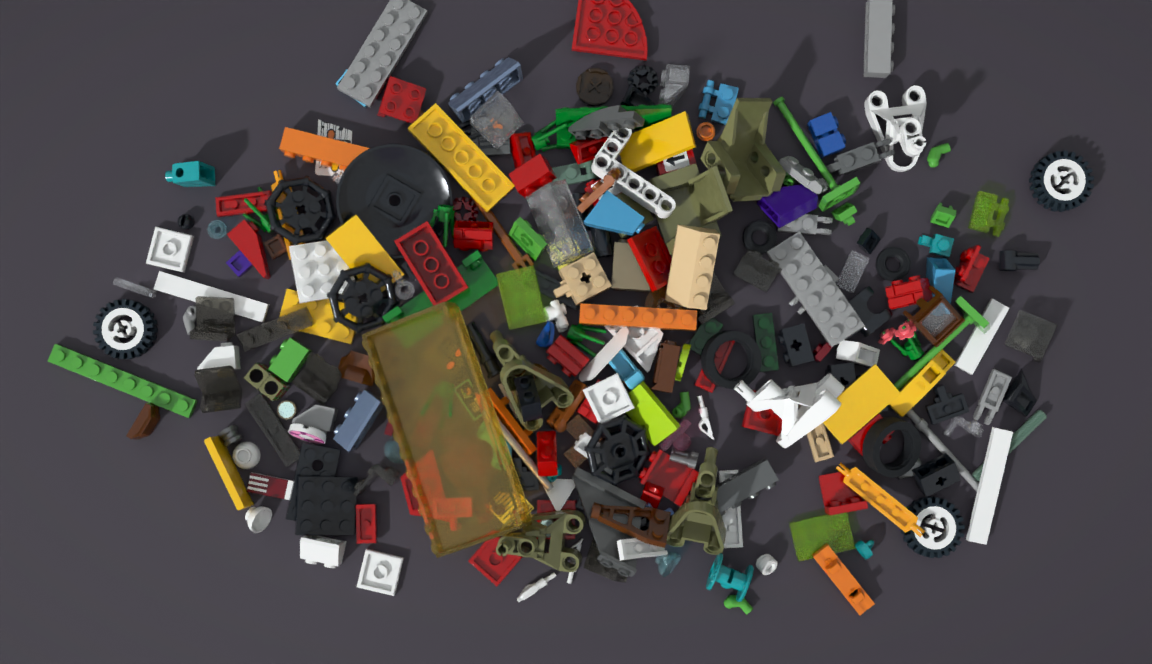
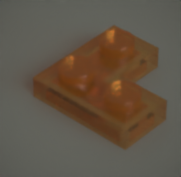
(575, 428)

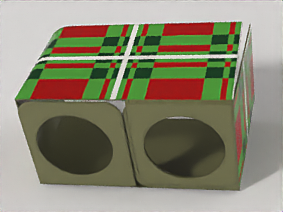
(282, 388)

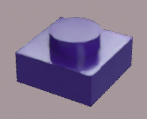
(239, 264)

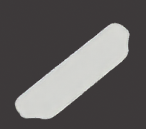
(604, 355)

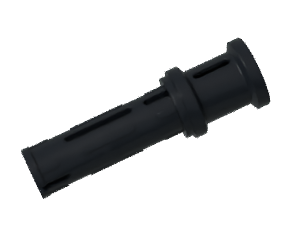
(487, 358)

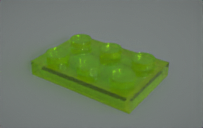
(521, 297)
(817, 531)

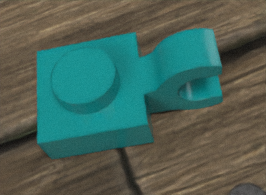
(938, 245)

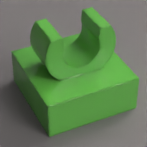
(844, 213)
(943, 216)

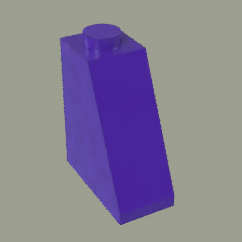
(788, 204)

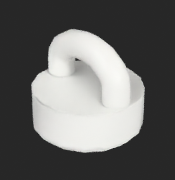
(766, 564)

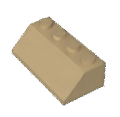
(692, 266)

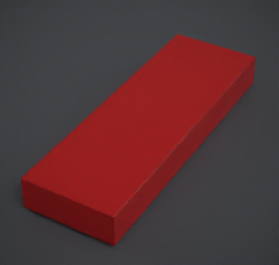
(235, 204)
(720, 359)

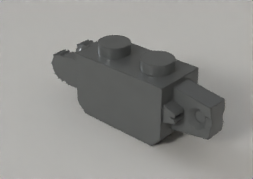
(860, 158)

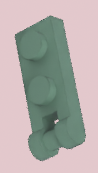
(573, 174)

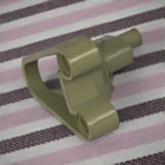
(548, 385)
(697, 518)
(557, 556)

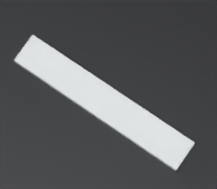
(190, 290)
(989, 485)

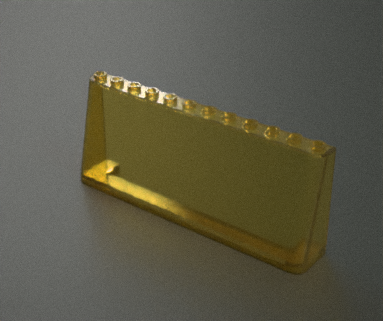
(454, 462)

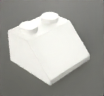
(322, 550)

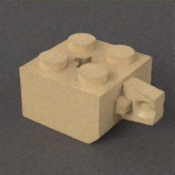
(574, 287)

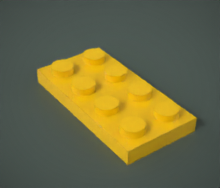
(322, 317)

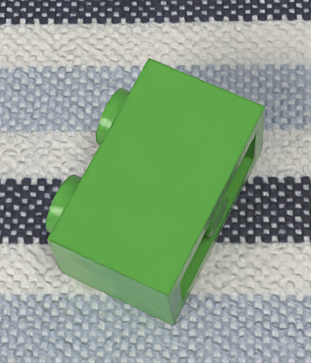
(289, 360)

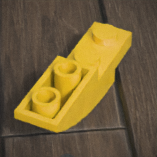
(922, 383)

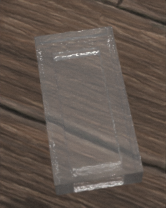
(852, 271)
(134, 287)

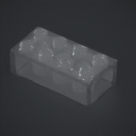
(559, 223)

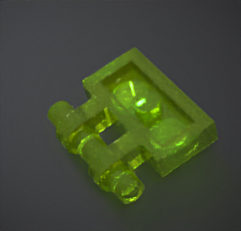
(983, 212)

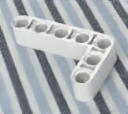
(628, 176)

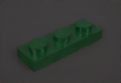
(765, 339)

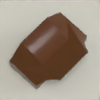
(357, 368)
(145, 422)

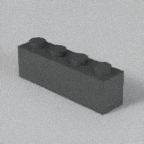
(744, 485)

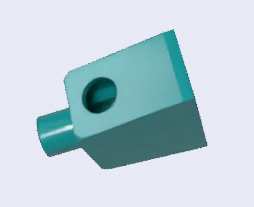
(191, 174)

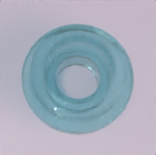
(211, 229)

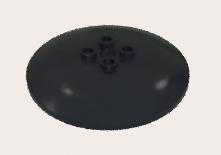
(388, 172)

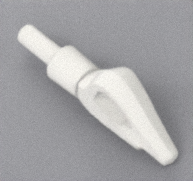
(705, 419)
(578, 546)
(531, 589)

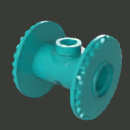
(729, 577)

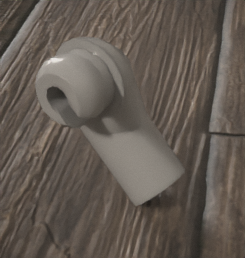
(189, 318)

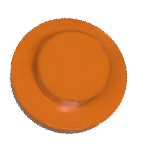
(705, 131)

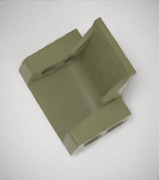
(741, 153)
(698, 200)

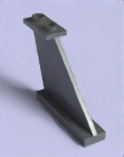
(596, 490)

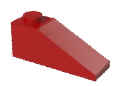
(250, 243)

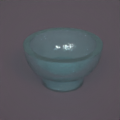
(392, 451)
(667, 563)

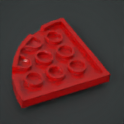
(609, 29)

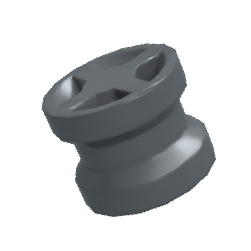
(230, 435)

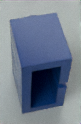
(825, 135)

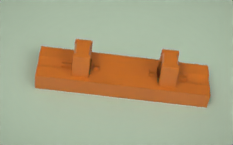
(511, 424)
(843, 579)

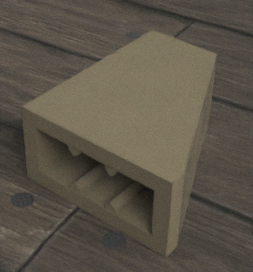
(626, 270)

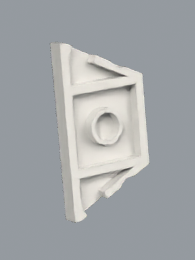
(641, 343)

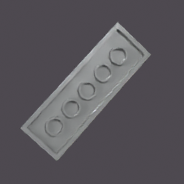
(382, 51)
(816, 289)

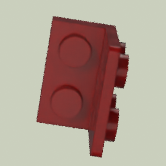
(401, 100)
(970, 268)
(838, 496)

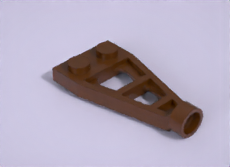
(657, 526)

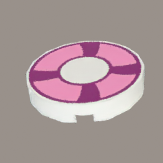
(310, 434)

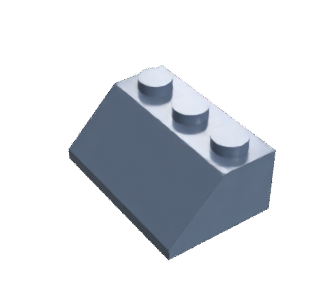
(358, 420)

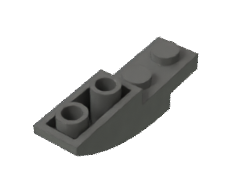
(602, 121)

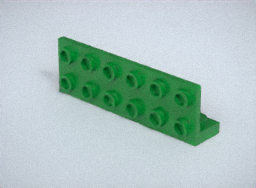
(651, 114)
(476, 275)

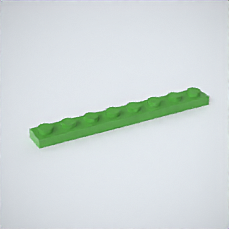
(122, 380)

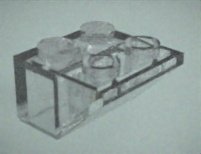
(674, 83)
(496, 120)

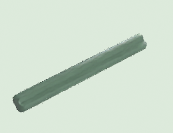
(1032, 423)

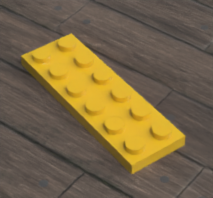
(461, 157)

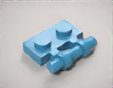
(724, 102)

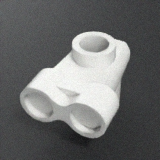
(557, 312)

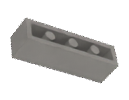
(878, 38)

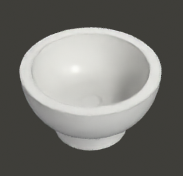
(246, 455)
(258, 518)

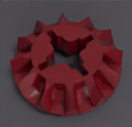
(469, 205)

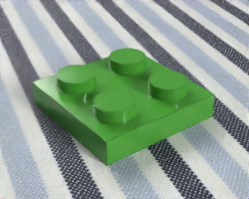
(527, 238)

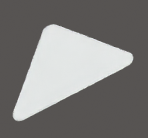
(560, 492)

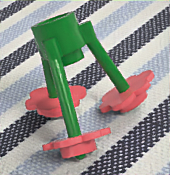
(906, 330)

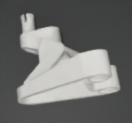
(911, 143)
(816, 400)

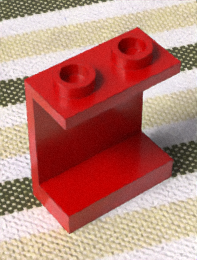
(672, 476)

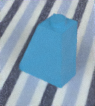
(614, 216)
(940, 276)

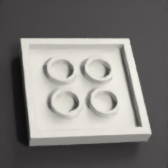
(316, 270)

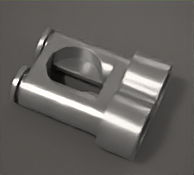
(684, 457)

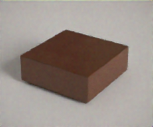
(275, 246)

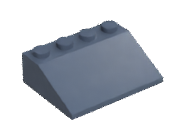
(501, 78)

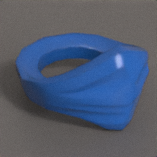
(543, 339)

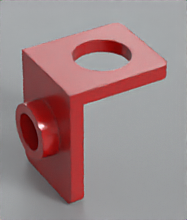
(652, 494)

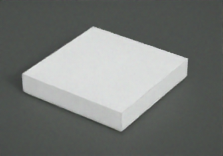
(169, 249)
(608, 398)
(380, 572)

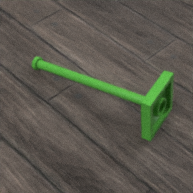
(837, 193)
(971, 317)

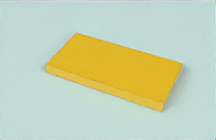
(658, 142)
(359, 246)
(861, 403)
(228, 472)

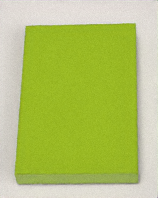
(651, 414)

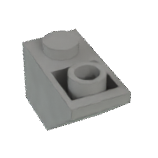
(318, 417)

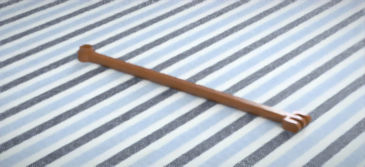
(502, 234)

